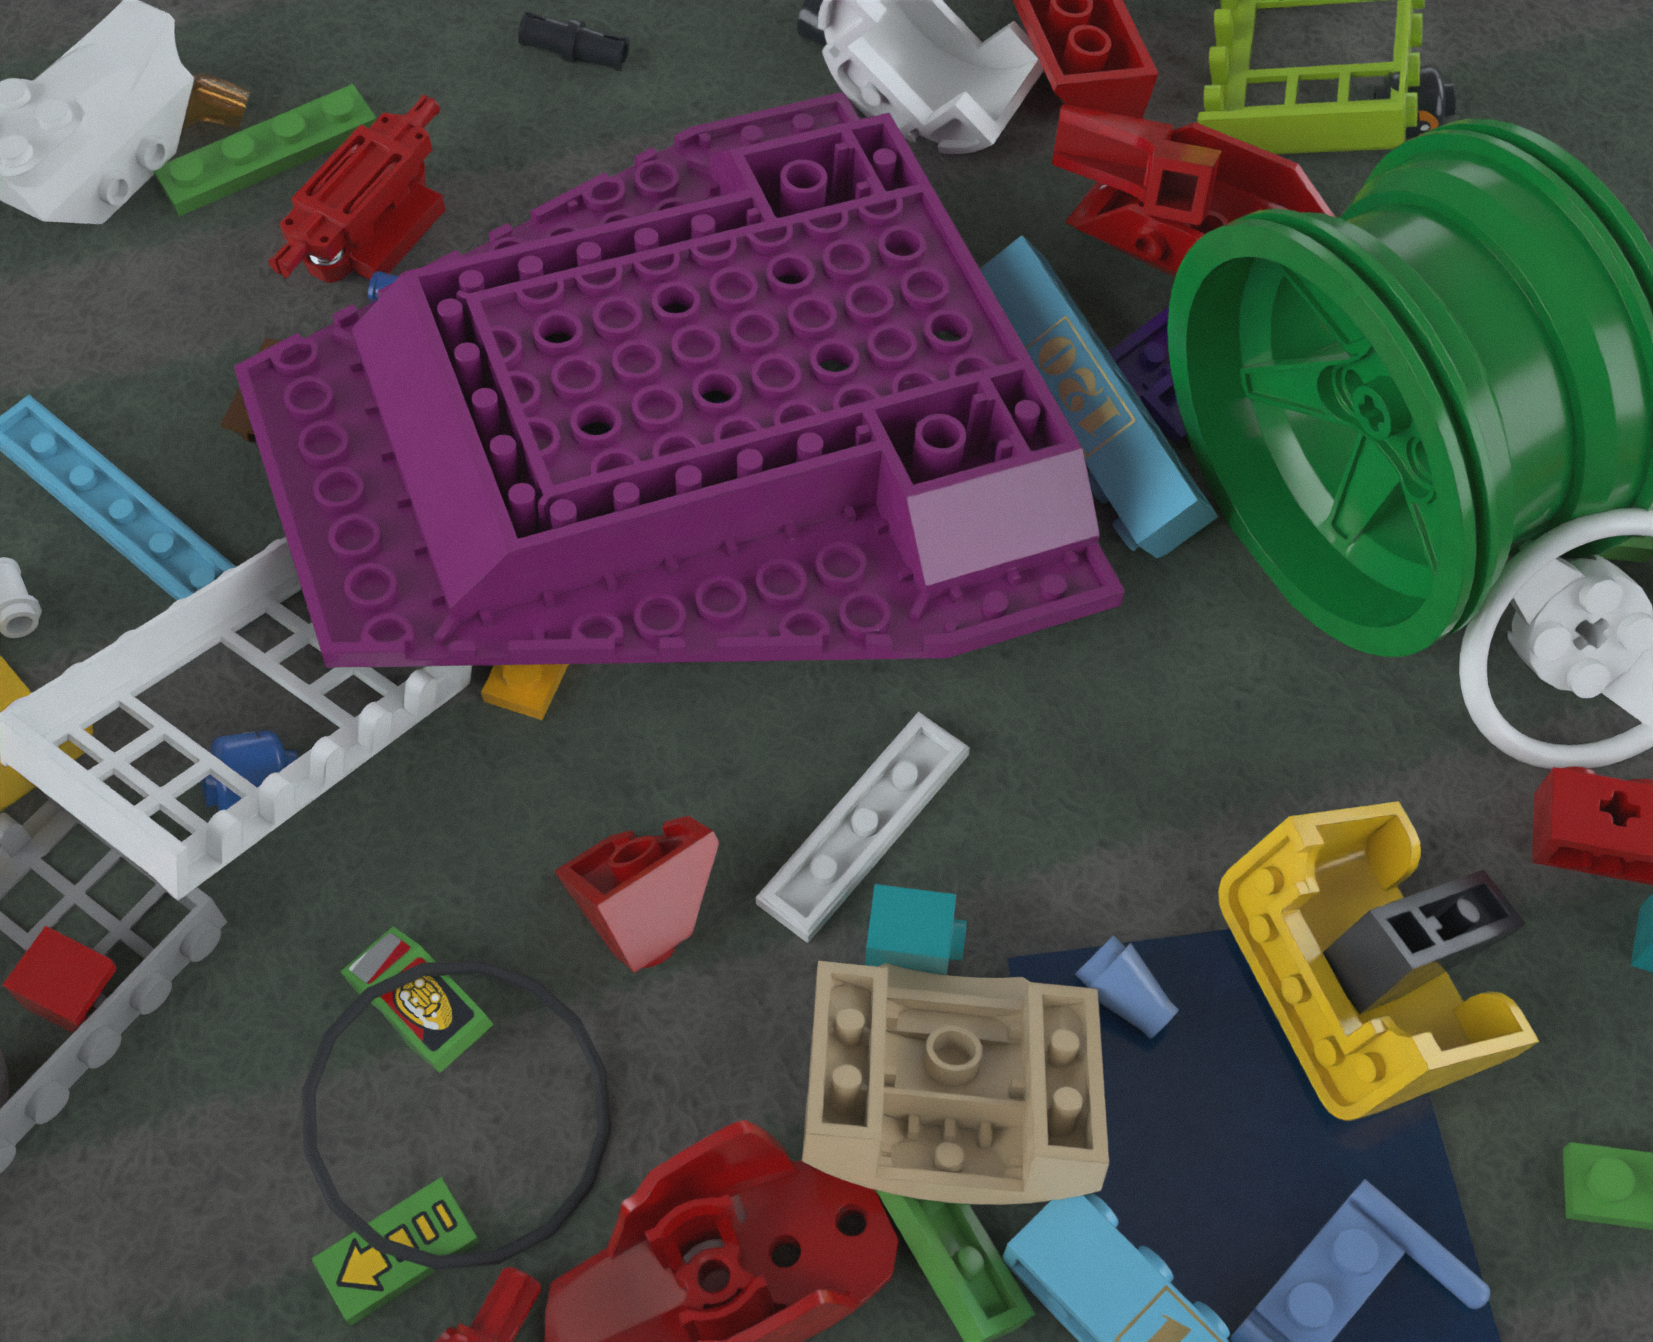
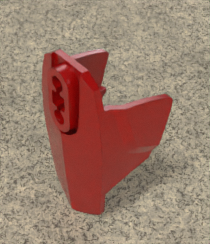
(701, 1244)

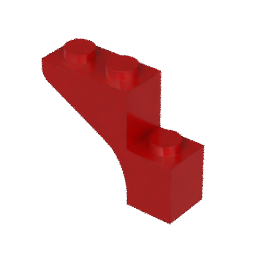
(1140, 159)

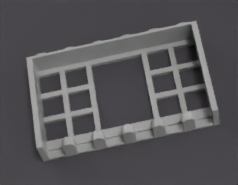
(141, 992)

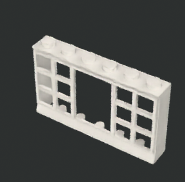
(142, 657)

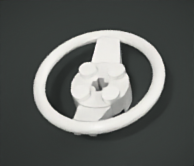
(1578, 630)

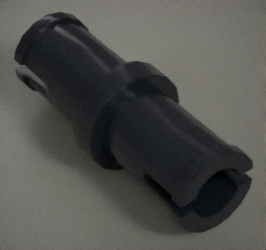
(573, 40)

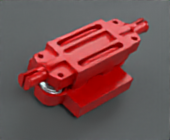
(364, 201)

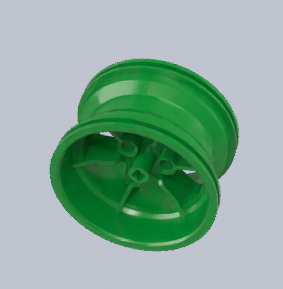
(1420, 378)

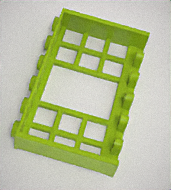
(1309, 126)

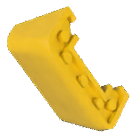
(1295, 901)

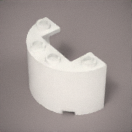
(928, 69)

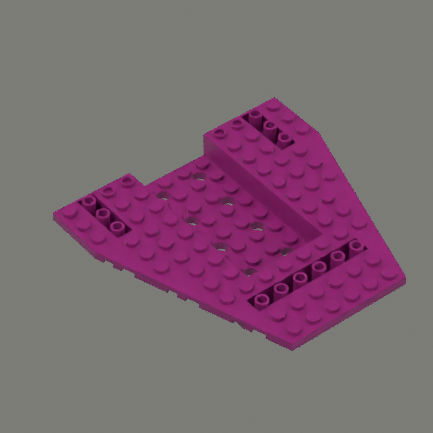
(812, 516)

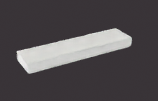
(862, 827)

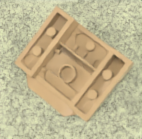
(956, 1086)

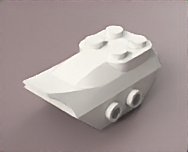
(94, 119)

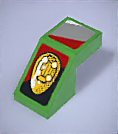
(428, 1012)

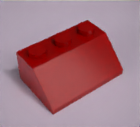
(1091, 53)

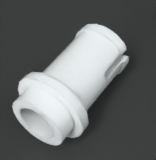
(17, 608)

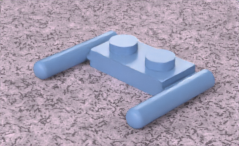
(1346, 1266)

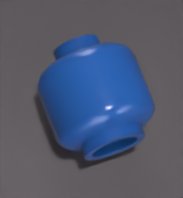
(250, 755)

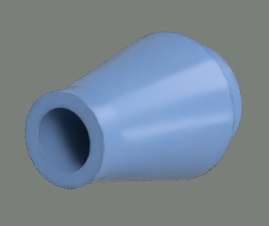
(1127, 987)

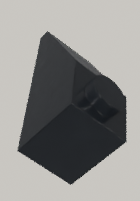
(1419, 939)

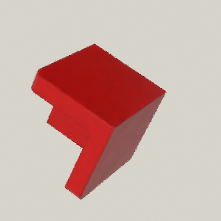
(59, 979)

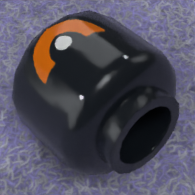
(1434, 99)

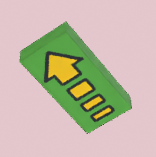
(368, 1279)

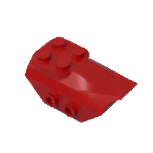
(1244, 183)

